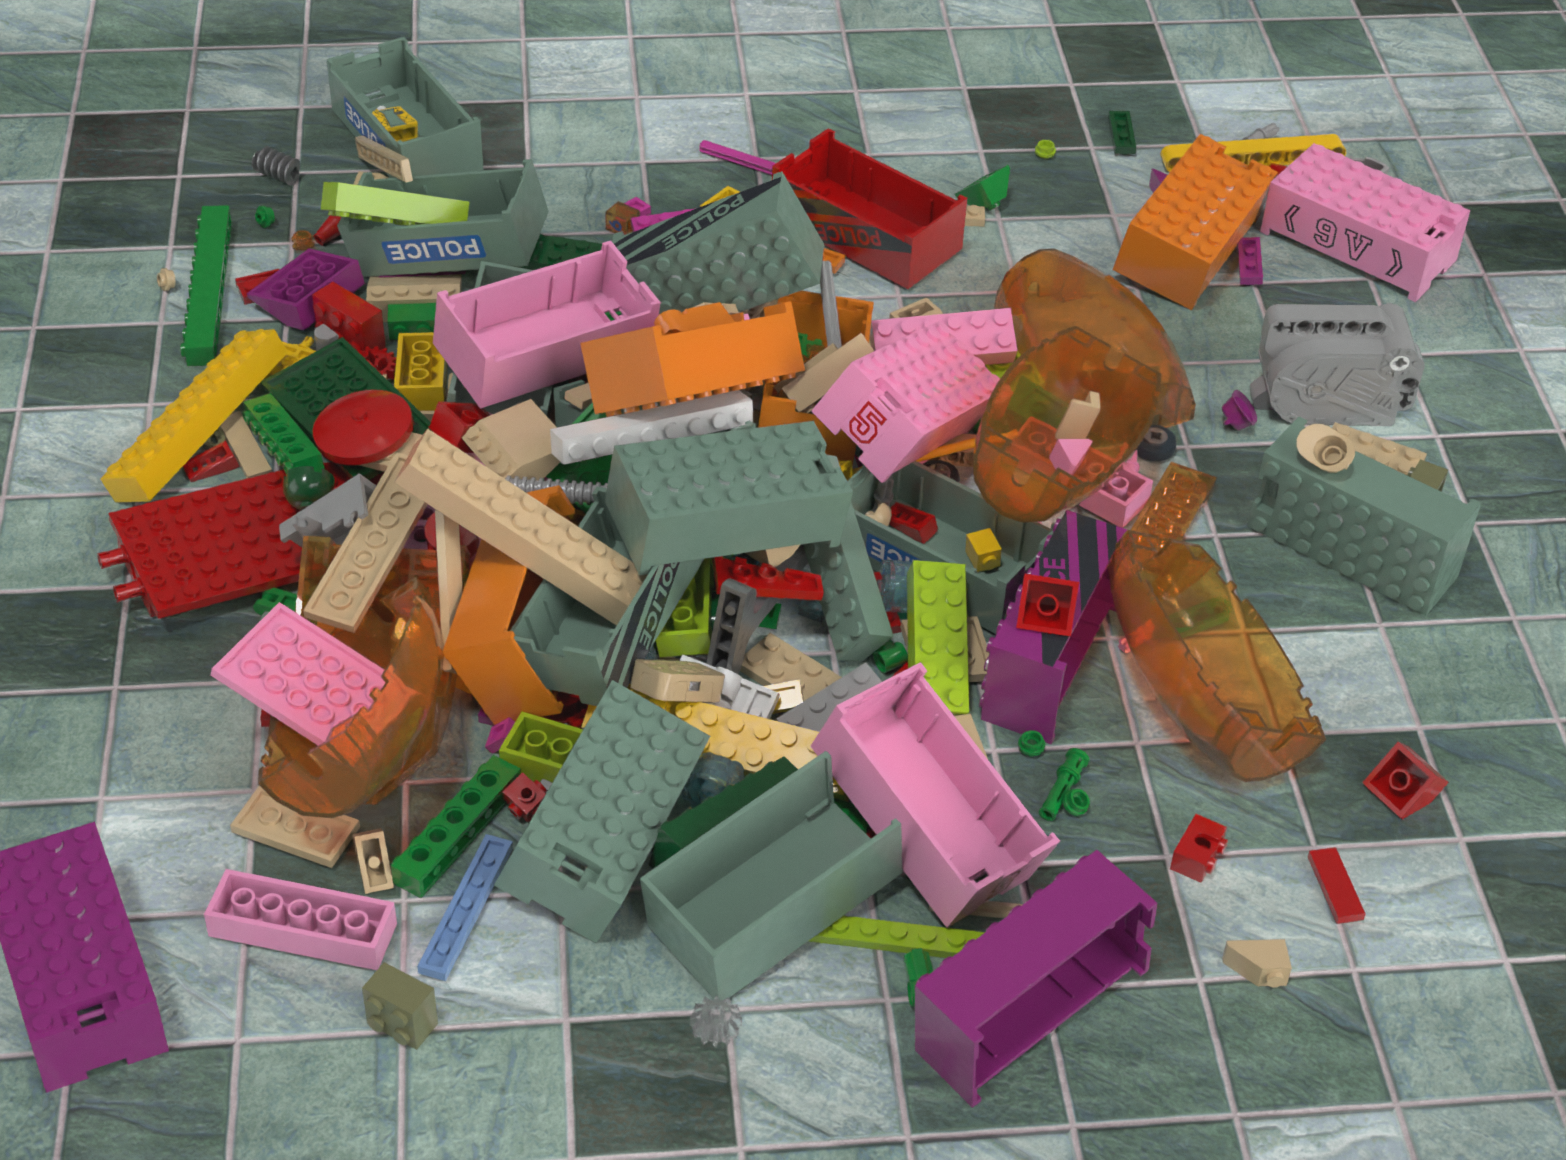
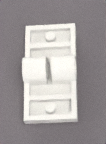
(742, 694)

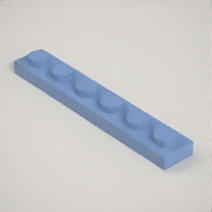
(465, 908)

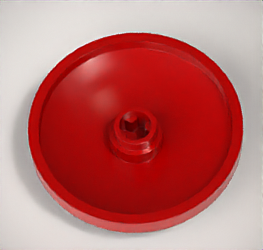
(363, 427)

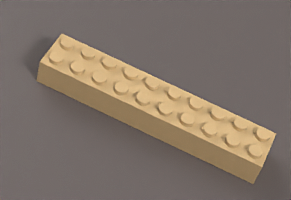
(520, 526)

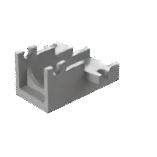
(331, 514)

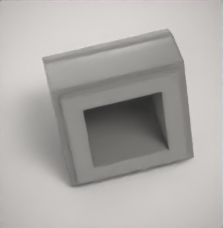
(324, 336)

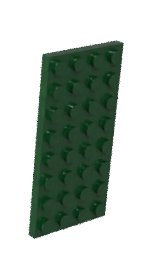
(324, 377)

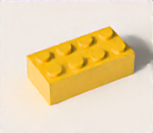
(420, 371)

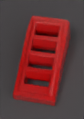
(218, 461)
(925, 526)

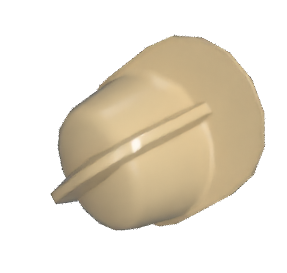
(1325, 448)

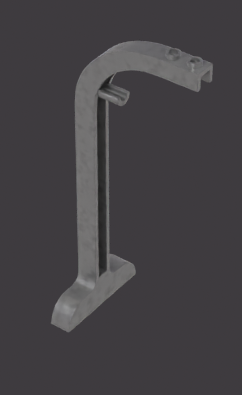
(741, 611)

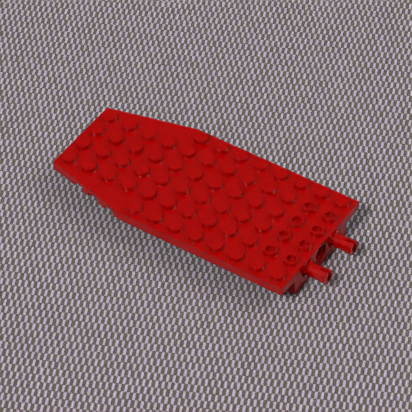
(208, 544)

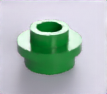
(264, 216)
(1031, 743)
(1076, 802)

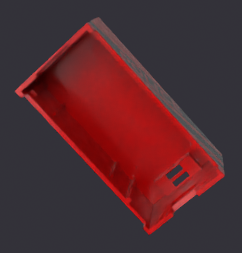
(874, 210)

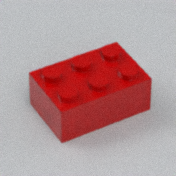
(349, 317)

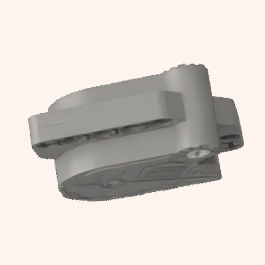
(1337, 364)

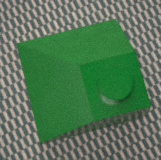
(988, 189)

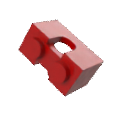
(1198, 848)

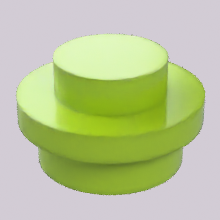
(1045, 149)

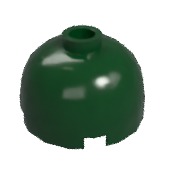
(306, 486)

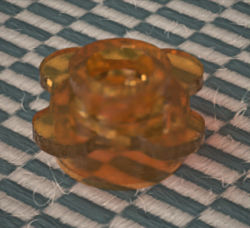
(302, 240)

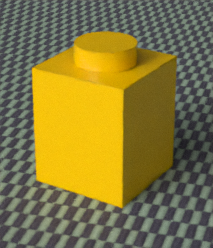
(983, 550)

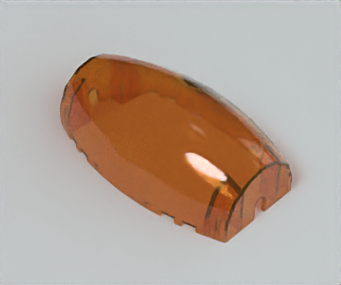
(1060, 291)
(1026, 410)
(1211, 659)
(375, 741)

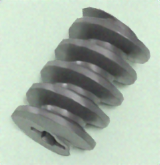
(276, 165)

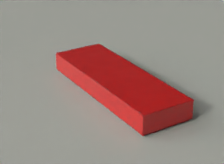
(1336, 885)

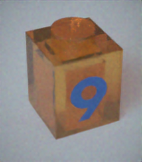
(619, 218)

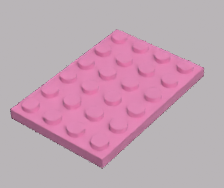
(299, 674)

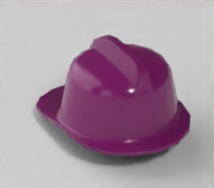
(1239, 411)

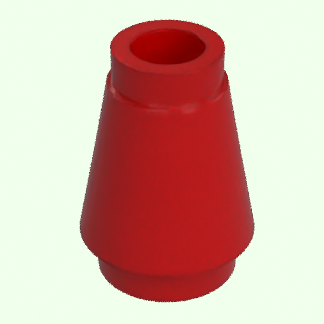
(328, 230)

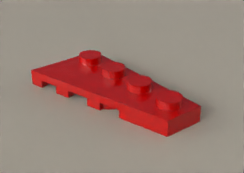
(768, 580)

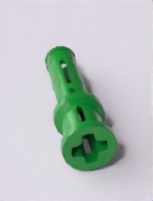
(1067, 775)

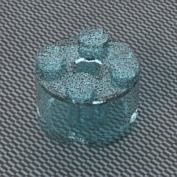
(894, 584)
(710, 777)

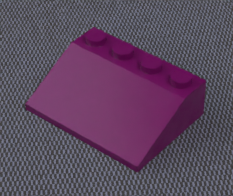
(290, 289)

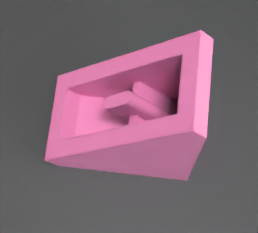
(1069, 454)

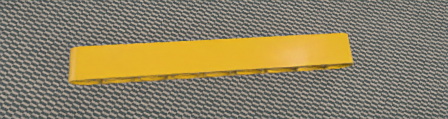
(1265, 151)

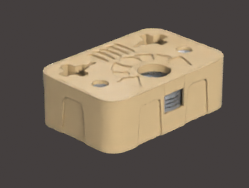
(677, 680)

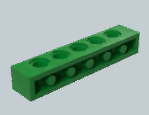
(281, 434)
(454, 827)

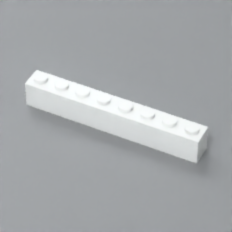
(677, 420)

